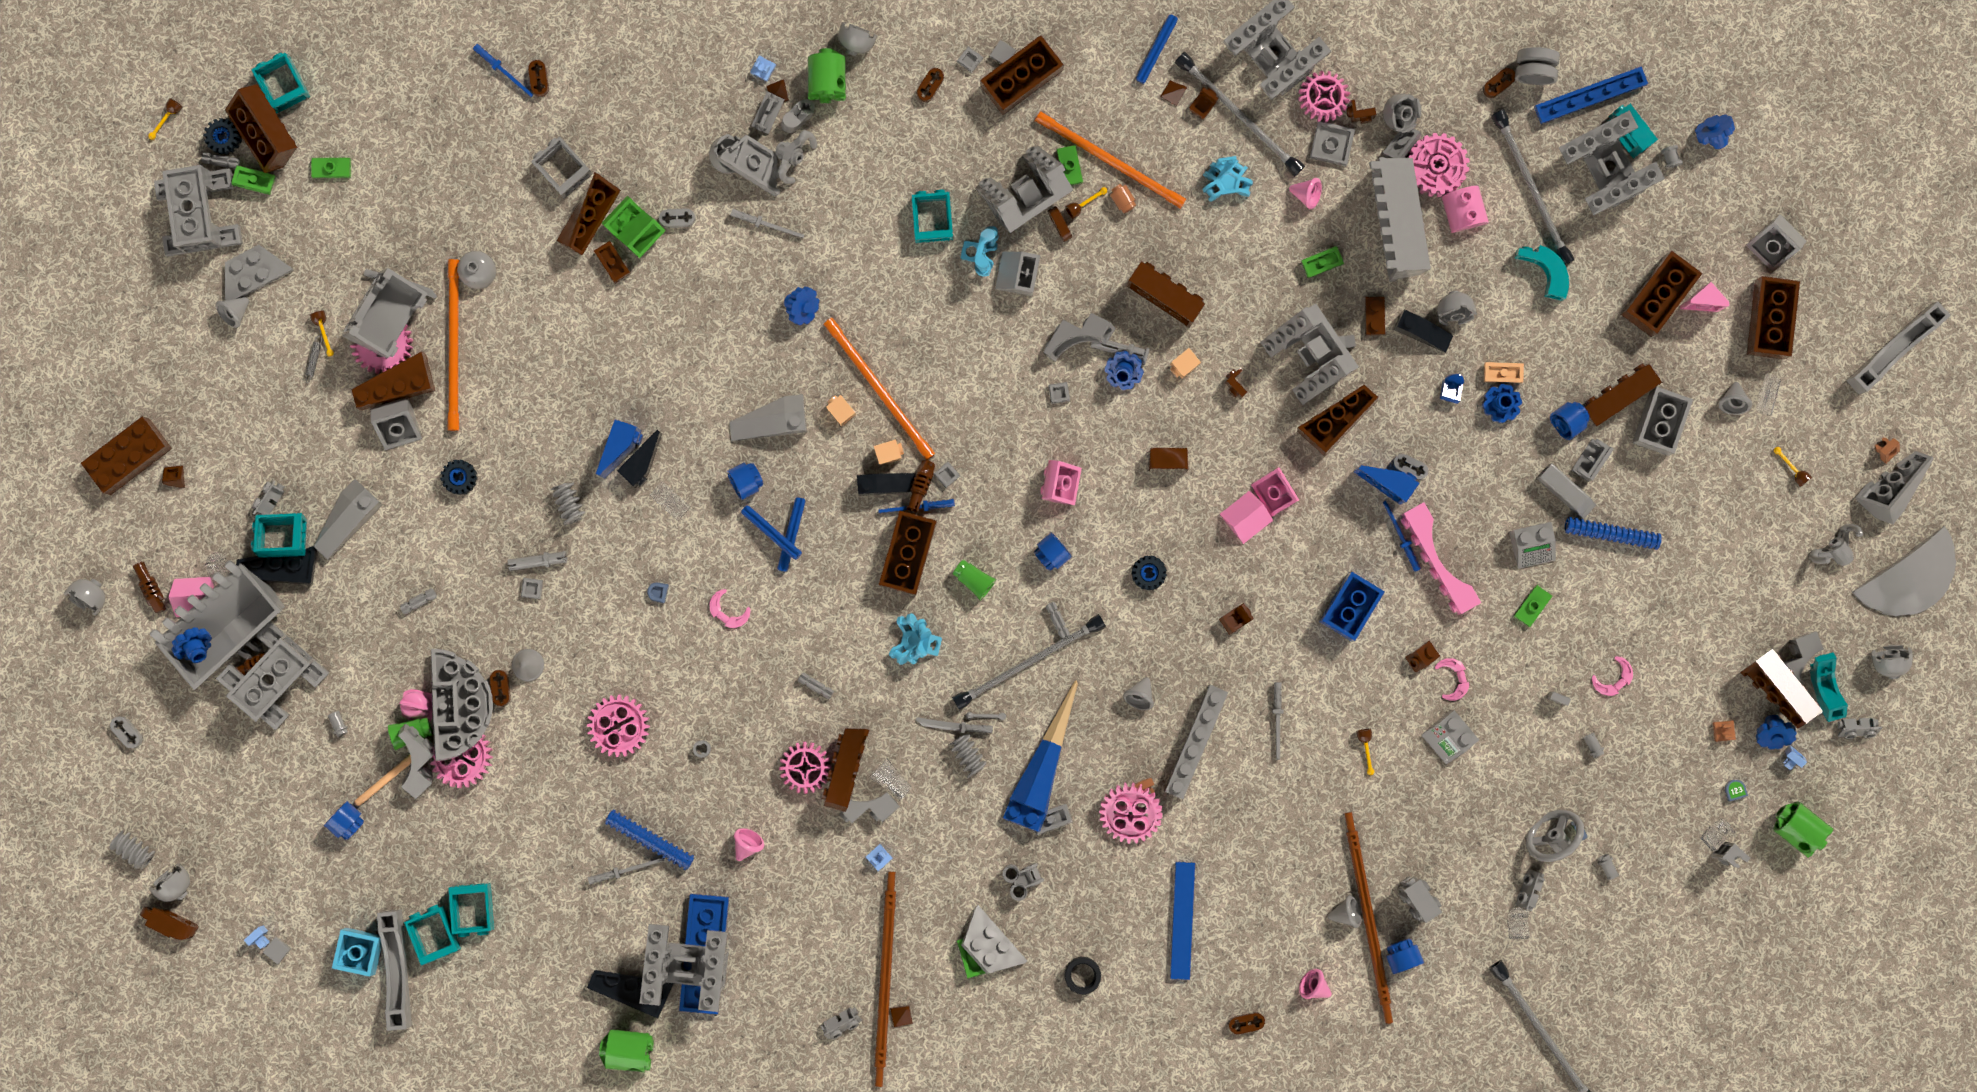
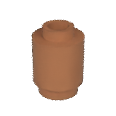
(1123, 198)

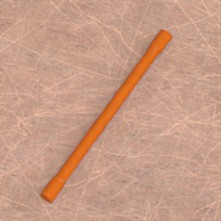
(1169, 195)
(453, 414)
(920, 443)

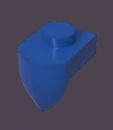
(1452, 388)

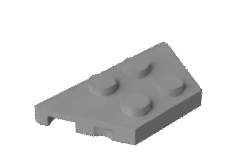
(752, 162)
(252, 271)
(989, 944)

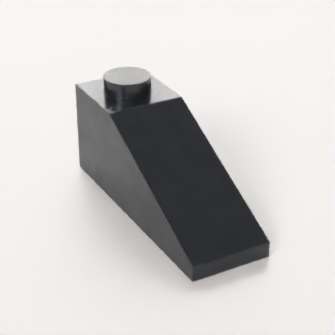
(1423, 331)
(640, 463)
(884, 483)

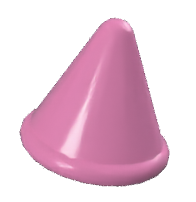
(1308, 192)
(747, 843)
(1314, 985)

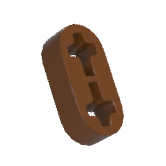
(534, 78)
(927, 82)
(1502, 86)
(1059, 224)
(504, 686)
(1248, 1027)

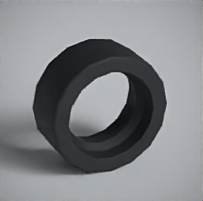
(1097, 975)

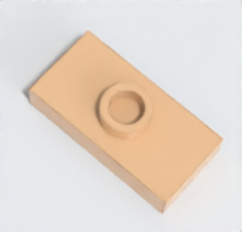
(1503, 372)

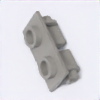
(767, 112)
(270, 491)
(1867, 727)
(1531, 881)
(834, 1028)

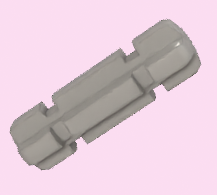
(219, 160)
(418, 601)
(1057, 620)
(815, 685)

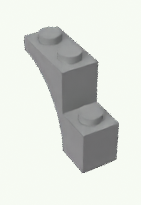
(1066, 335)
(1804, 648)
(421, 750)
(881, 808)

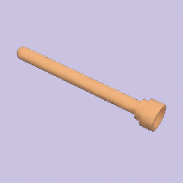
(383, 781)

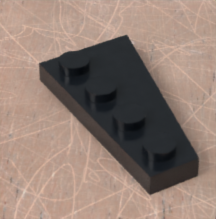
(283, 569)
(626, 990)

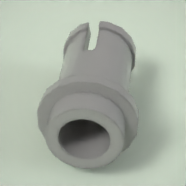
(337, 724)
(1593, 745)
(1608, 866)

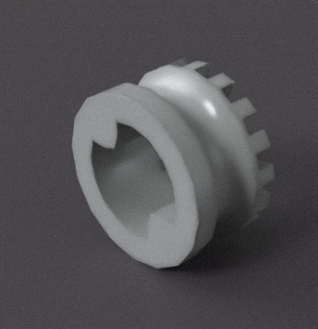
(700, 743)

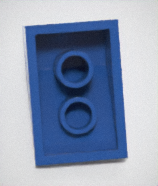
(620, 444)
(1392, 483)

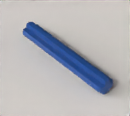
(1156, 48)
(792, 531)
(771, 532)

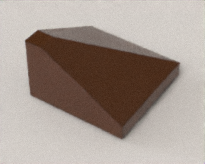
(778, 89)
(1173, 92)
(173, 476)
(901, 1015)

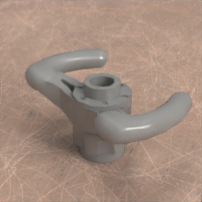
(793, 154)
(1837, 548)

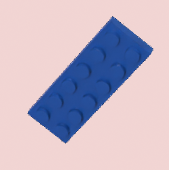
(704, 914)

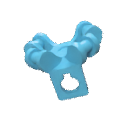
(1227, 180)
(986, 243)
(914, 640)

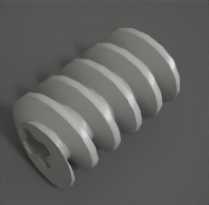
(567, 503)
(968, 755)
(131, 850)

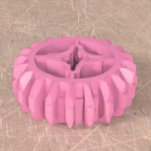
(1320, 90)
(788, 767)

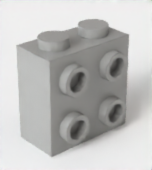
(1416, 894)

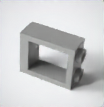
(575, 180)

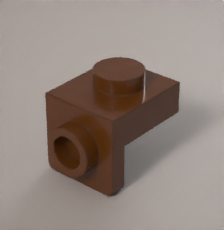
(1204, 103)
(1363, 115)
(1235, 387)
(1236, 618)
(1422, 656)

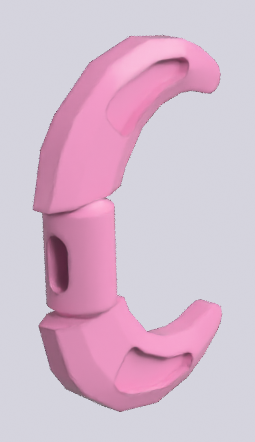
(732, 622)
(1458, 667)
(1610, 690)

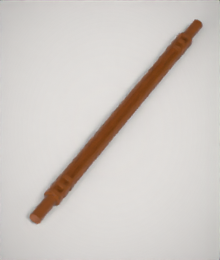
(1368, 916)
(885, 979)

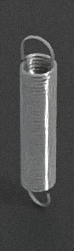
(313, 359)

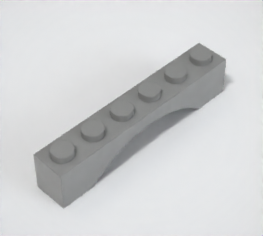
(1897, 347)
(1196, 741)
(393, 944)

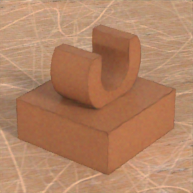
(1889, 450)
(1724, 731)
(1147, 783)

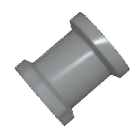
(1671, 157)

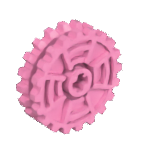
(1451, 159)

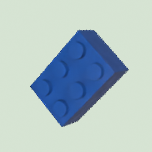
(1351, 606)

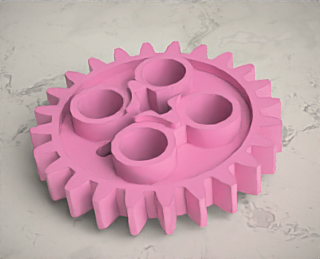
(610, 710)
(452, 771)
(1131, 797)

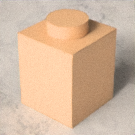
(1184, 363)
(840, 409)
(888, 452)

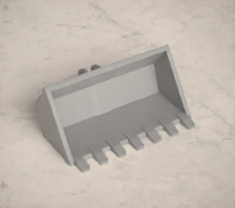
(1400, 217)
(230, 614)

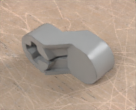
(803, 109)

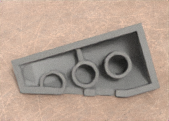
(774, 419)
(1892, 493)
(349, 514)

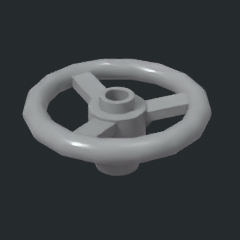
(1555, 837)

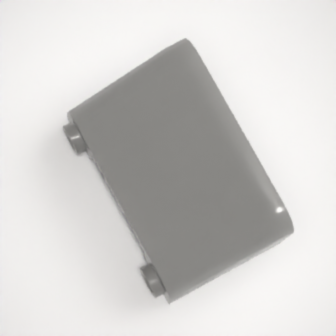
(384, 313)

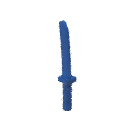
(496, 64)
(926, 505)
(1406, 545)

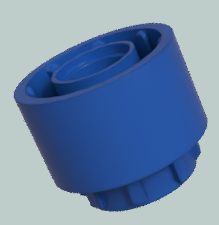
(1570, 419)
(745, 479)
(1052, 552)
(344, 821)
(1403, 956)

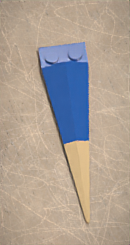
(1032, 794)

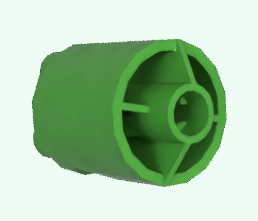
(826, 76)
(1802, 828)
(626, 1050)

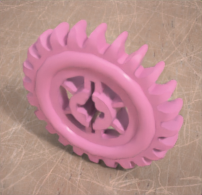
(371, 359)

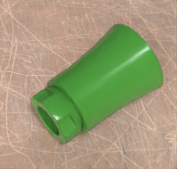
(974, 579)
(423, 727)

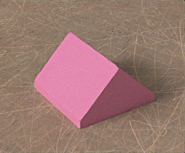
(1706, 299)
(1275, 492)
(1246, 516)
(185, 587)

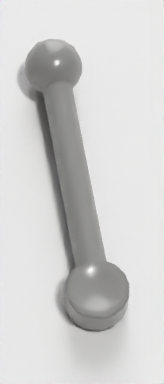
(970, 715)

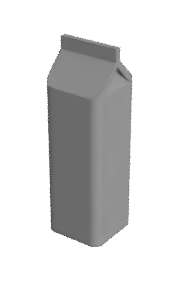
(1566, 490)

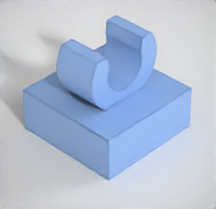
(763, 68)
(1793, 758)
(879, 857)
(258, 937)

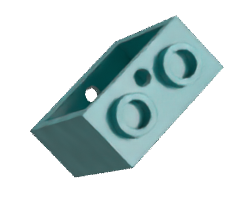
(288, 99)
(1639, 139)
(932, 236)
(299, 535)
(454, 909)
(416, 940)

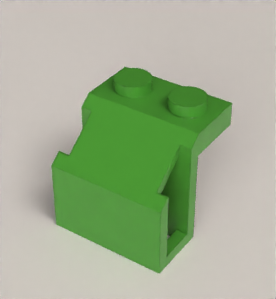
(633, 226)

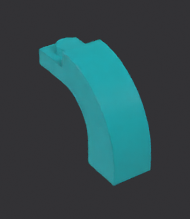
(1552, 265)
(1826, 688)

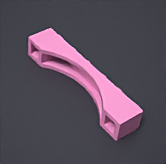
(1420, 523)

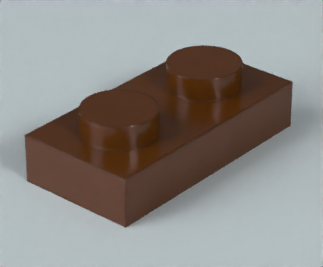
(612, 262)
(1374, 315)

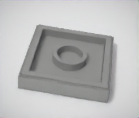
(1332, 143)

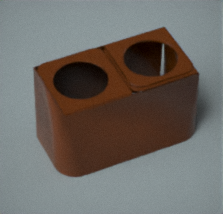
(1168, 458)

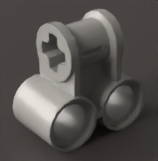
(1023, 879)

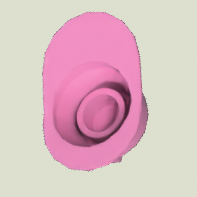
(416, 705)

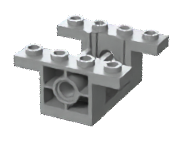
(1261, 36)
(1603, 146)
(1032, 200)
(193, 227)
(1321, 346)
(285, 663)
(665, 964)

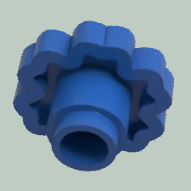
(1715, 131)
(802, 305)
(1124, 370)
(1502, 403)
(192, 645)
(1775, 733)

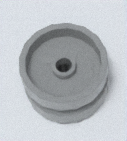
(1537, 66)

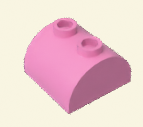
(1465, 209)
(1060, 482)

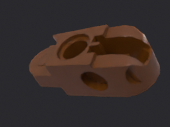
(169, 923)

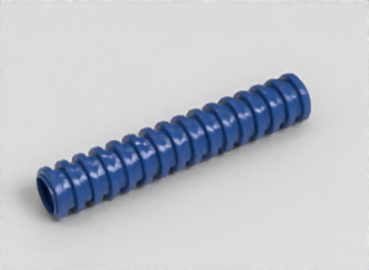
(1613, 533)
(650, 840)

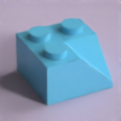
(357, 952)

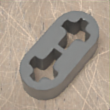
(677, 222)
(1413, 463)
(122, 735)

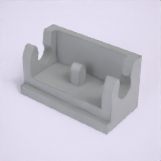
(1592, 459)
(1729, 853)

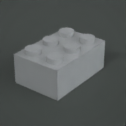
(1662, 421)

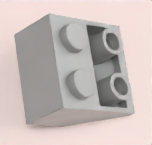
(1018, 272)

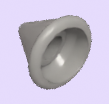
(232, 310)
(1735, 401)
(528, 665)
(1140, 695)
(1347, 912)

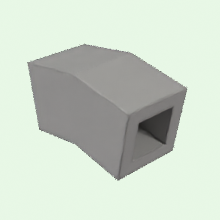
(1348, 341)

